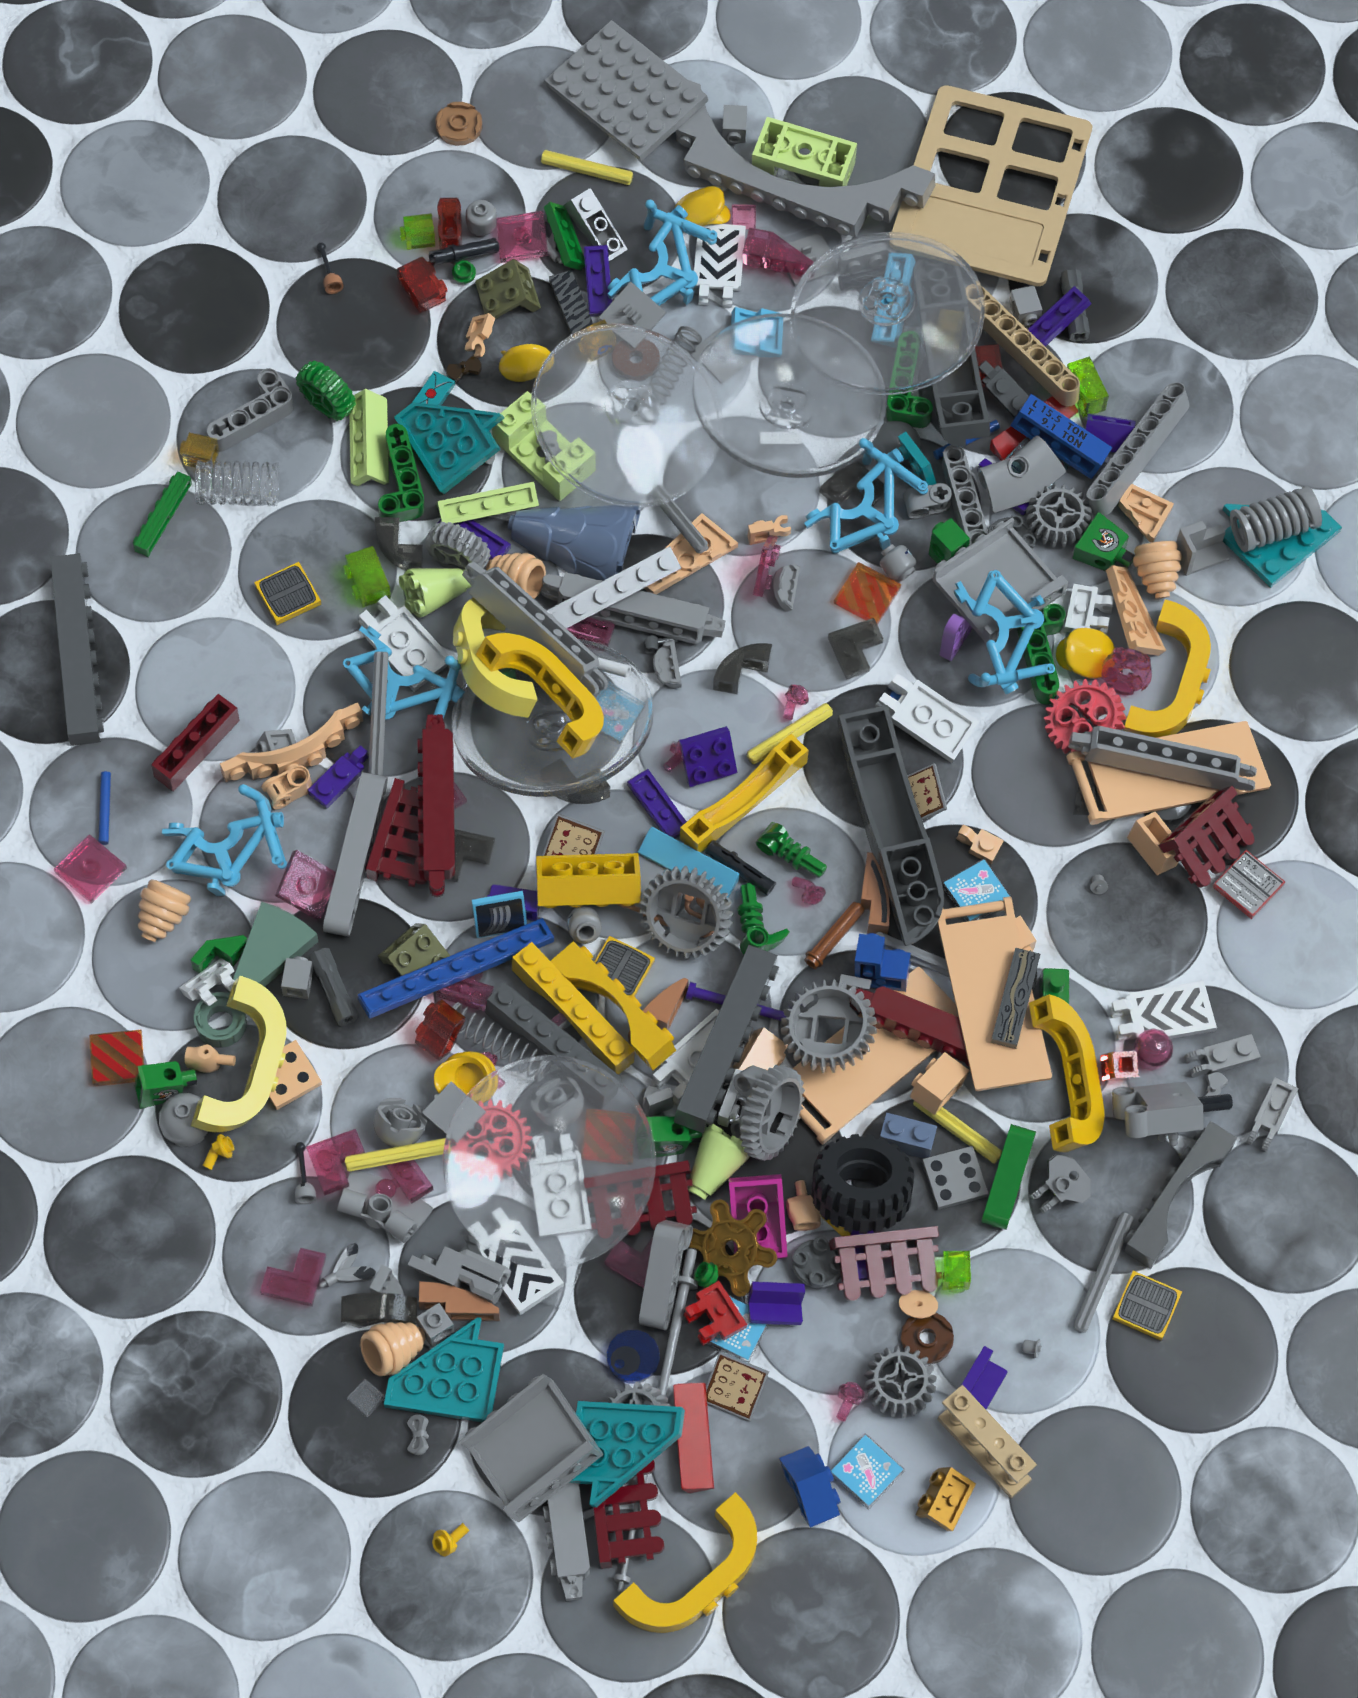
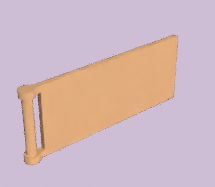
(1136, 793)
(978, 969)
(850, 1091)

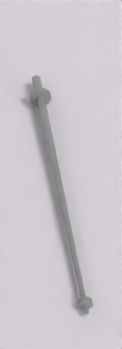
(685, 1284)

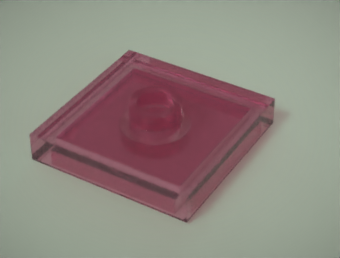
(522, 236)
(90, 868)
(306, 884)

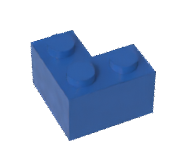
(880, 965)
(811, 1485)

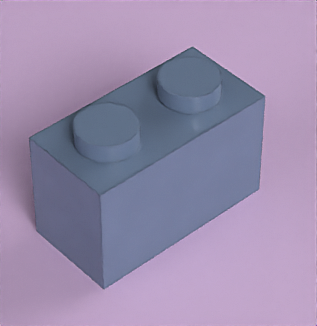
(909, 1135)

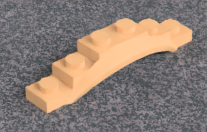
(303, 753)

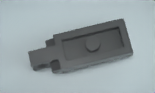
(1003, 387)

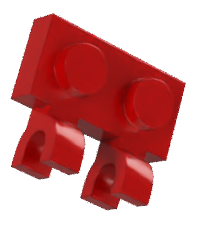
(721, 1311)

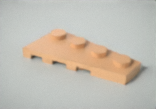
(690, 561)
(1135, 619)

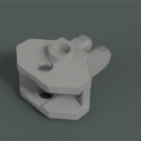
(1061, 1185)

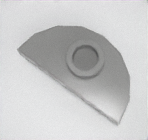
(785, 585)
(666, 665)

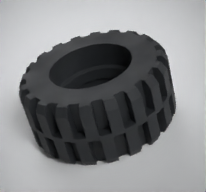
(862, 1207)

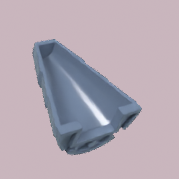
(578, 538)

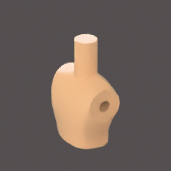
(206, 1059)
(802, 1210)

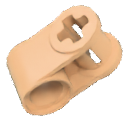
(285, 786)

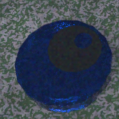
(633, 1356)

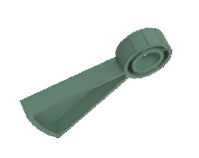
(271, 940)

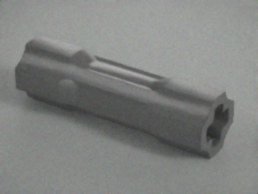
(1079, 328)
(339, 1000)

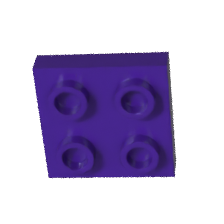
(708, 756)

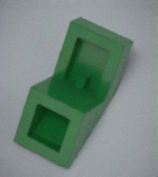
(227, 948)

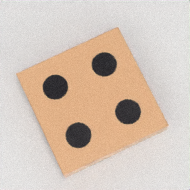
(295, 1076)

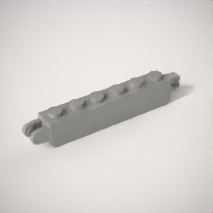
(642, 610)
(529, 619)
(1163, 758)
(567, 1540)

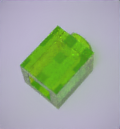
(418, 231)
(956, 1271)

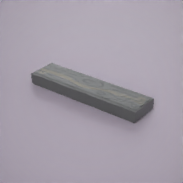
(1015, 998)

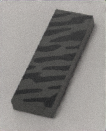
(570, 301)

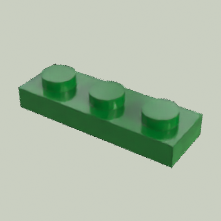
(564, 236)

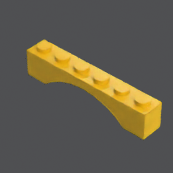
(772, 772)
(596, 1031)
(646, 1037)

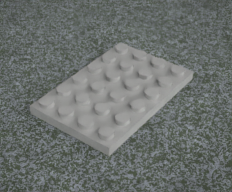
(626, 90)

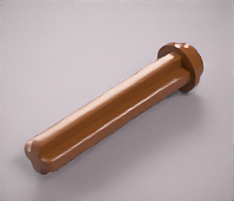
(834, 935)

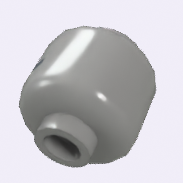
(481, 217)
(897, 562)
(584, 924)

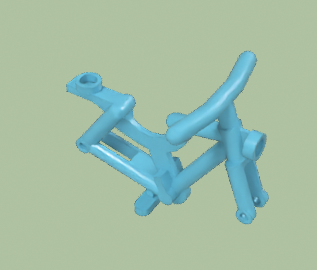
(683, 278)
(884, 523)
(1030, 619)
(447, 686)
(228, 873)

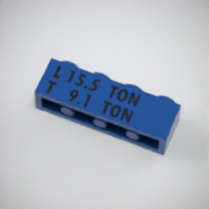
(1062, 435)

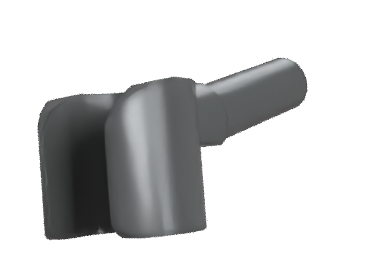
(652, 643)

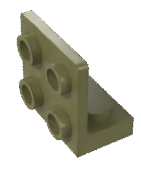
(507, 288)
(414, 950)

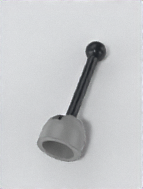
(304, 1192)

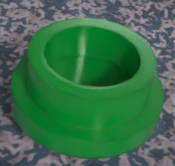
(463, 272)
(706, 1274)

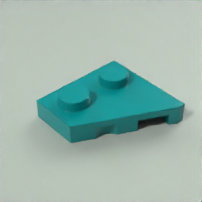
(917, 460)

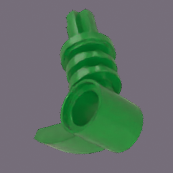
(775, 840)
(752, 923)

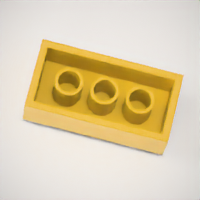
(588, 880)

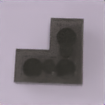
(845, 482)
(850, 642)
(471, 848)

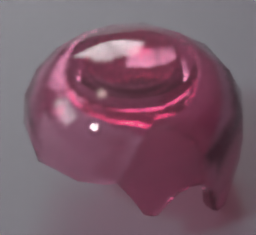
(1153, 1049)

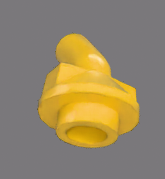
(222, 1146)
(446, 1543)

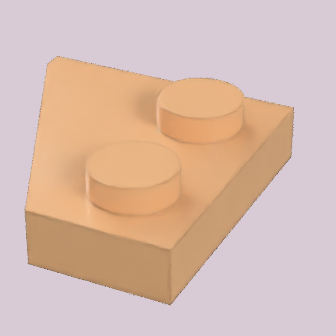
(1145, 510)

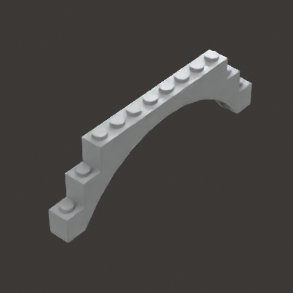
(832, 207)

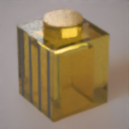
(199, 448)

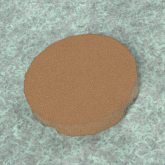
(459, 123)

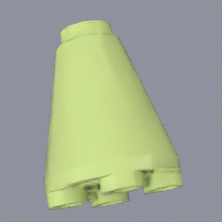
(431, 588)
(715, 1161)

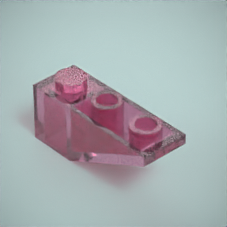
(772, 252)

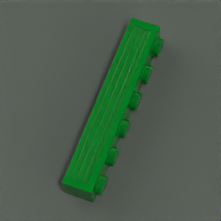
(162, 514)

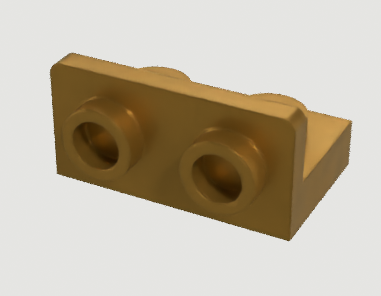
(945, 1497)

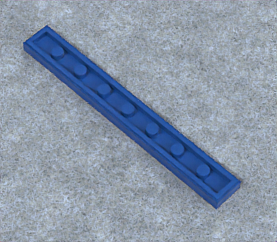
(453, 968)

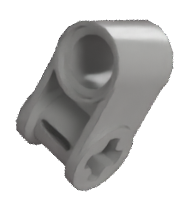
(928, 504)

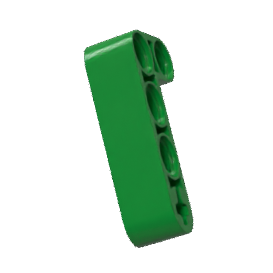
(910, 406)
(402, 472)
(1042, 655)
(1008, 1176)

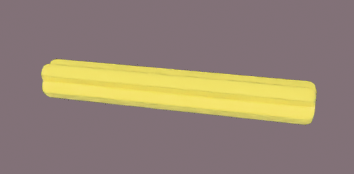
(587, 167)
(797, 729)
(964, 1133)
(395, 1155)

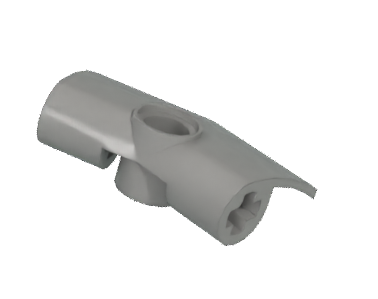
(1038, 469)
(378, 1210)

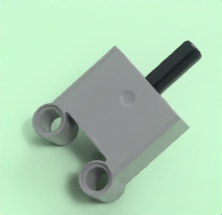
(1164, 1109)

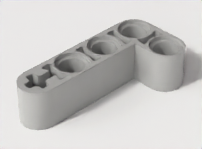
(248, 412)
(663, 1273)

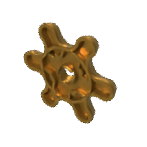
(744, 1234)

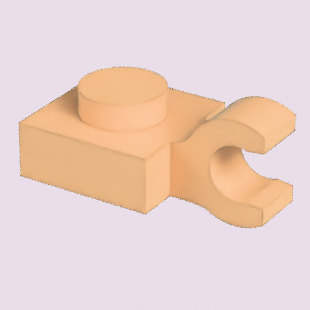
(479, 329)
(760, 530)
(982, 845)

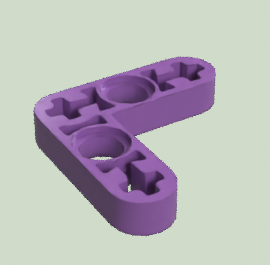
(954, 636)

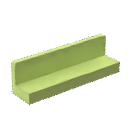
(368, 439)
(488, 503)

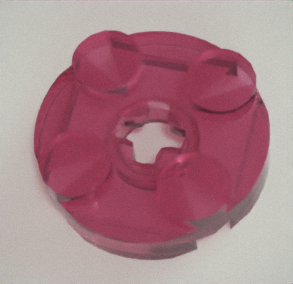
(1131, 659)

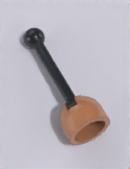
(331, 282)

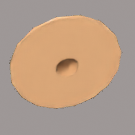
(918, 1304)

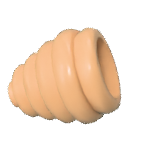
(1158, 566)
(522, 569)
(161, 909)
(391, 1346)

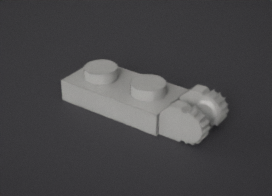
(1224, 1055)
(1273, 1111)

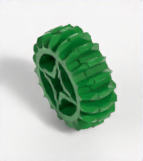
(325, 390)

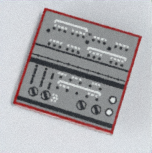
(1248, 884)

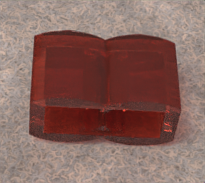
(449, 222)
(421, 284)
(439, 1029)

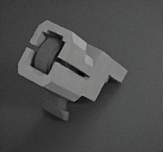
(467, 1268)

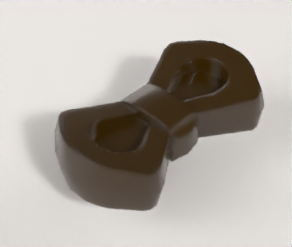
(471, 366)

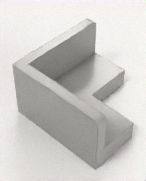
(1201, 547)

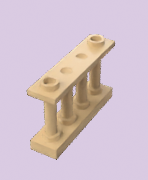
(986, 1441)

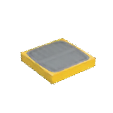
(287, 593)
(625, 964)
(1147, 1305)

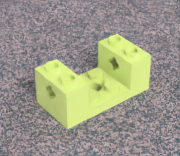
(829, 160)
(518, 439)

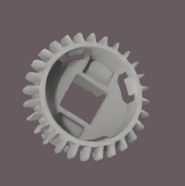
(664, 898)
(833, 1002)
(769, 1090)

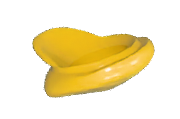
(705, 206)
(522, 362)
(1084, 652)
(464, 1070)

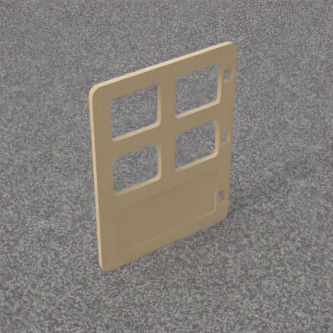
(980, 227)

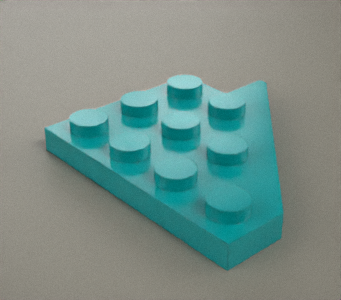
(450, 440)
(1281, 557)
(450, 1379)
(628, 1439)

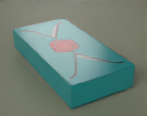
(435, 389)

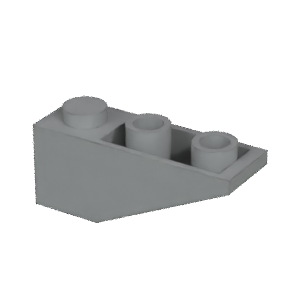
(594, 223)

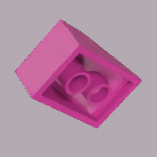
(767, 1195)

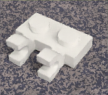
(1082, 607)
(215, 974)
(729, 1108)

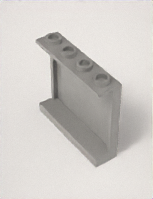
(1015, 560)
(531, 1447)

